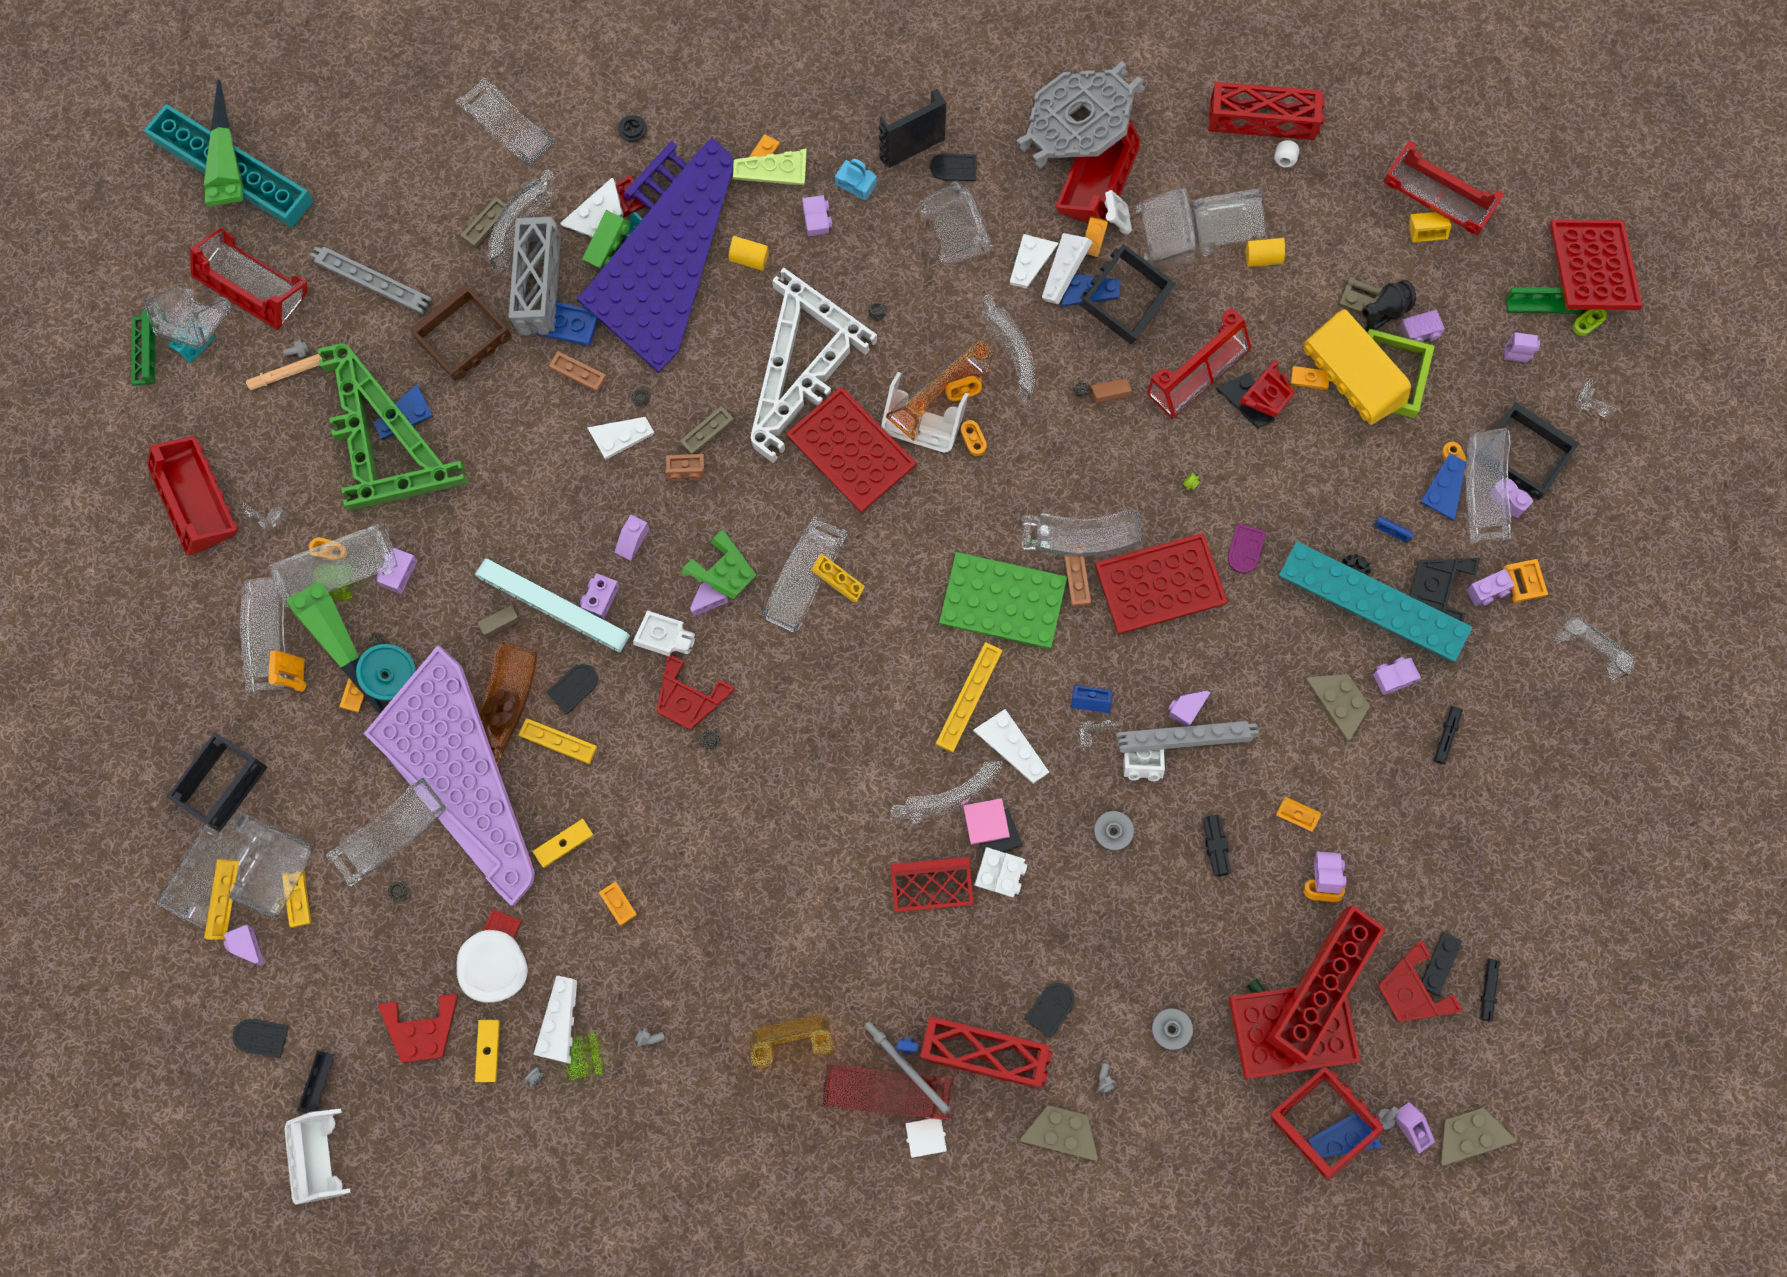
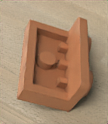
(685, 466)

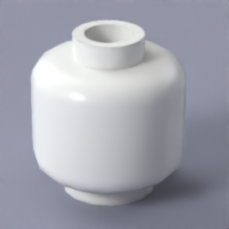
(1286, 153)

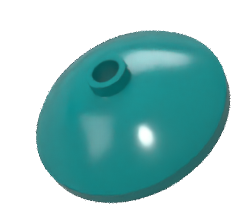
(388, 660)

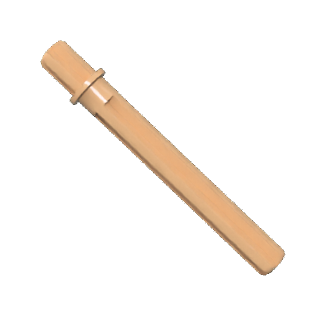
(285, 371)

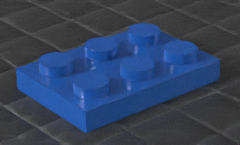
(573, 324)

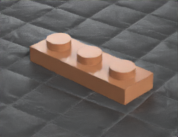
(577, 371)
(1077, 580)

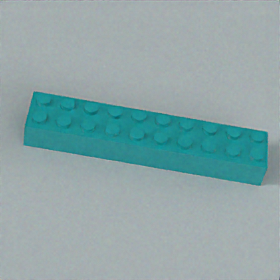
(261, 184)
(1375, 602)

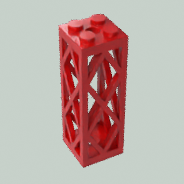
(1240, 109)
(1036, 1064)

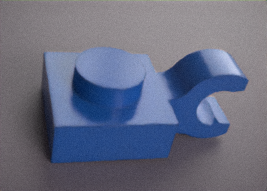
(907, 1046)

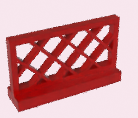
(929, 867)

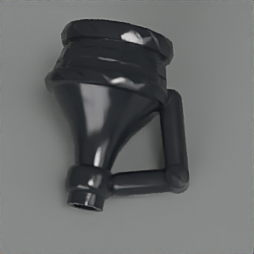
(1392, 302)

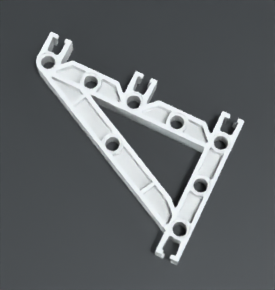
(768, 419)

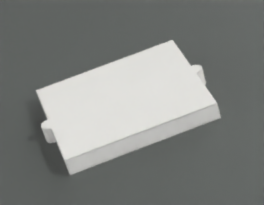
(925, 1137)

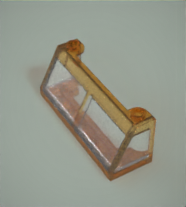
(968, 361)

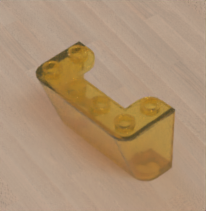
(812, 1027)

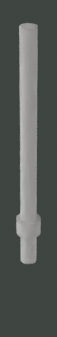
(881, 1040)

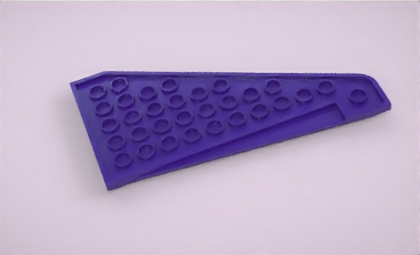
(655, 273)

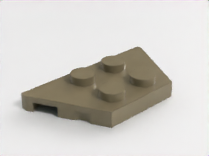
(1341, 701)
(1062, 1132)
(1472, 1135)

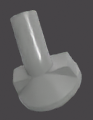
(300, 348)
(644, 1038)
(1106, 1083)
(1387, 1117)

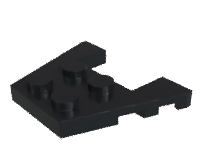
(1435, 579)

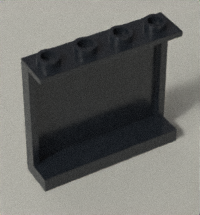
(913, 132)

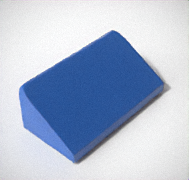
(1393, 529)
(1091, 699)

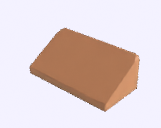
(1111, 390)

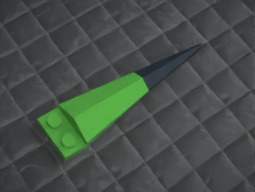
(222, 173)
(321, 618)

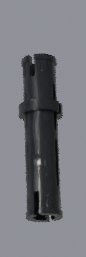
(1450, 728)
(1489, 994)

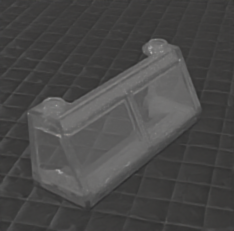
(336, 562)

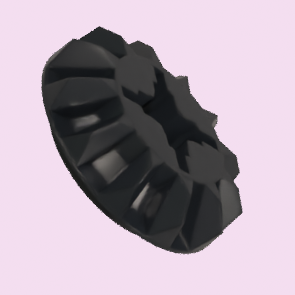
(637, 122)
(1362, 563)

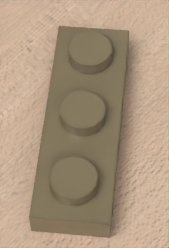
(484, 223)
(707, 430)

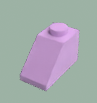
(631, 537)
(707, 599)
(1187, 707)
(244, 944)
(1414, 1127)

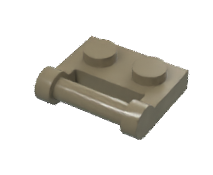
(1356, 301)

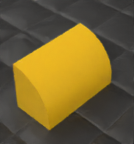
(1429, 227)
(1265, 252)
(748, 253)

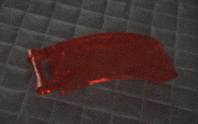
(882, 1092)

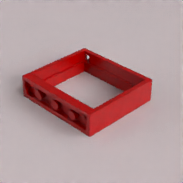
(1301, 1144)

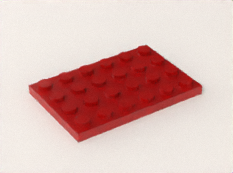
(1595, 265)
(851, 449)
(1160, 583)
(1256, 1016)

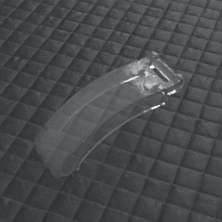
(506, 123)
(526, 204)
(1011, 338)
(1488, 483)
(1082, 535)
(797, 582)
(260, 630)
(948, 802)
(388, 832)

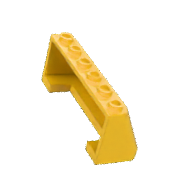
(1358, 367)

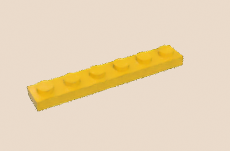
(969, 697)

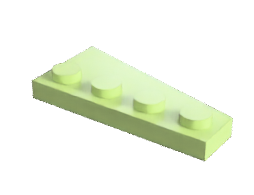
(778, 168)

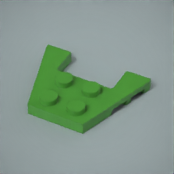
(729, 574)

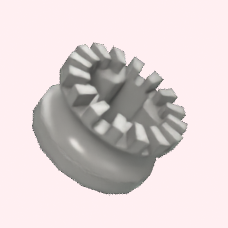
(534, 1076)

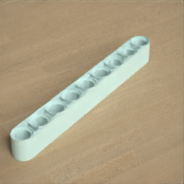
(552, 604)

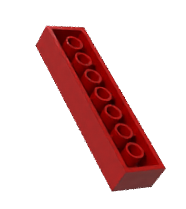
(1325, 985)

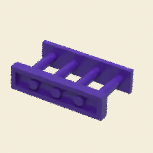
(645, 178)

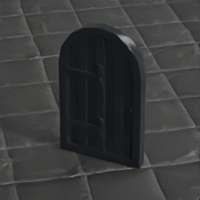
(954, 167)
(573, 687)
(1051, 1008)
(260, 1037)

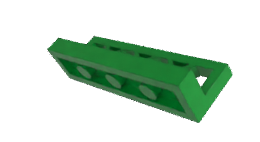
(1537, 301)
(147, 351)

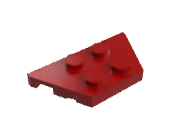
(1269, 392)

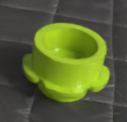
(1191, 481)

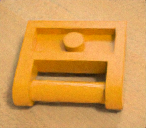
(1531, 580)
(288, 665)

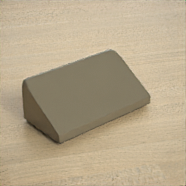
(498, 621)

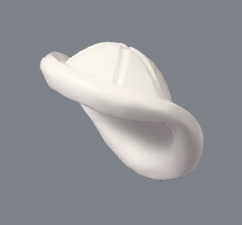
(491, 966)

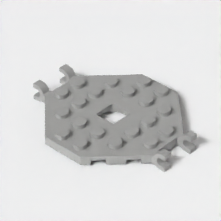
(1101, 94)

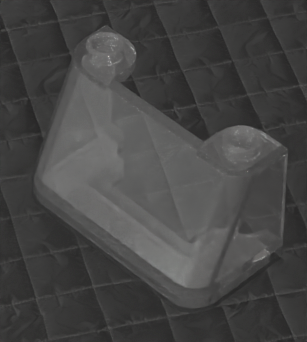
(1228, 219)
(957, 223)
(1168, 228)
(182, 319)
(1619, 659)

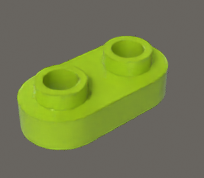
(1588, 322)

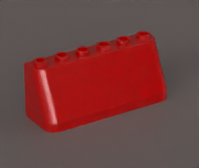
(1095, 175)
(190, 494)

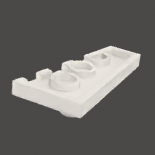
(1065, 264)
(1007, 739)
(555, 1032)

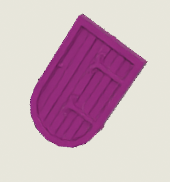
(1245, 548)

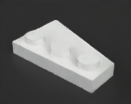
(1030, 259)
(618, 436)

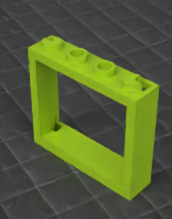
(1409, 410)

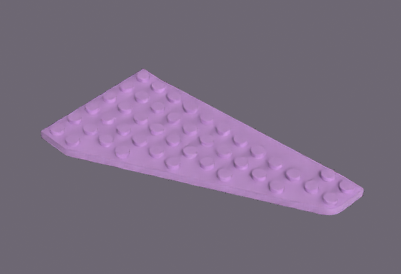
(438, 736)

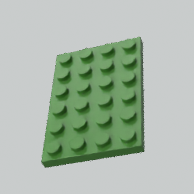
(1003, 600)

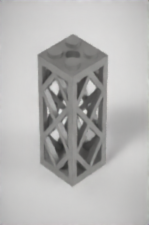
(547, 235)

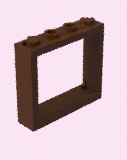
(446, 309)

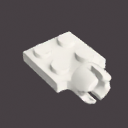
(663, 635)

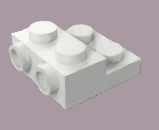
(1144, 764)
(1000, 872)

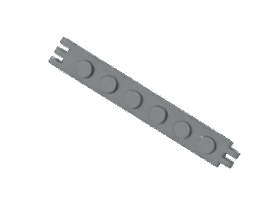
(370, 279)
(1186, 736)

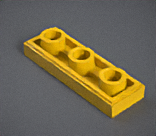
(831, 573)
(552, 849)
(487, 1038)

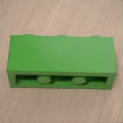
(606, 239)

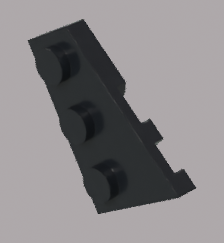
(1235, 390)

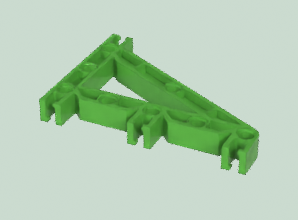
(353, 373)

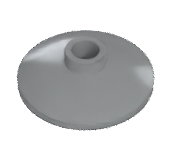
(1117, 821)
(1182, 1026)

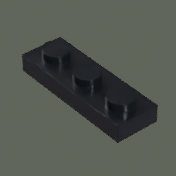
(1440, 963)
(316, 1082)

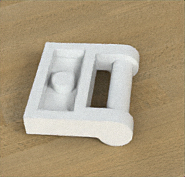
(1118, 212)

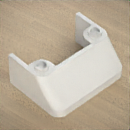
(935, 431)
(310, 1157)

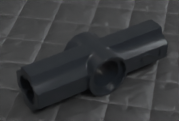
(1217, 845)

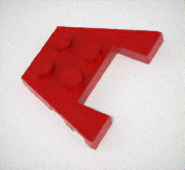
(684, 703)
(1407, 993)
(420, 1038)

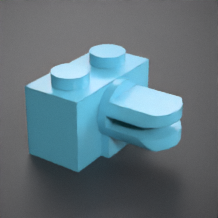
(856, 179)

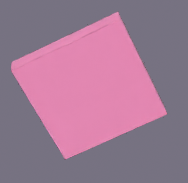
(986, 821)

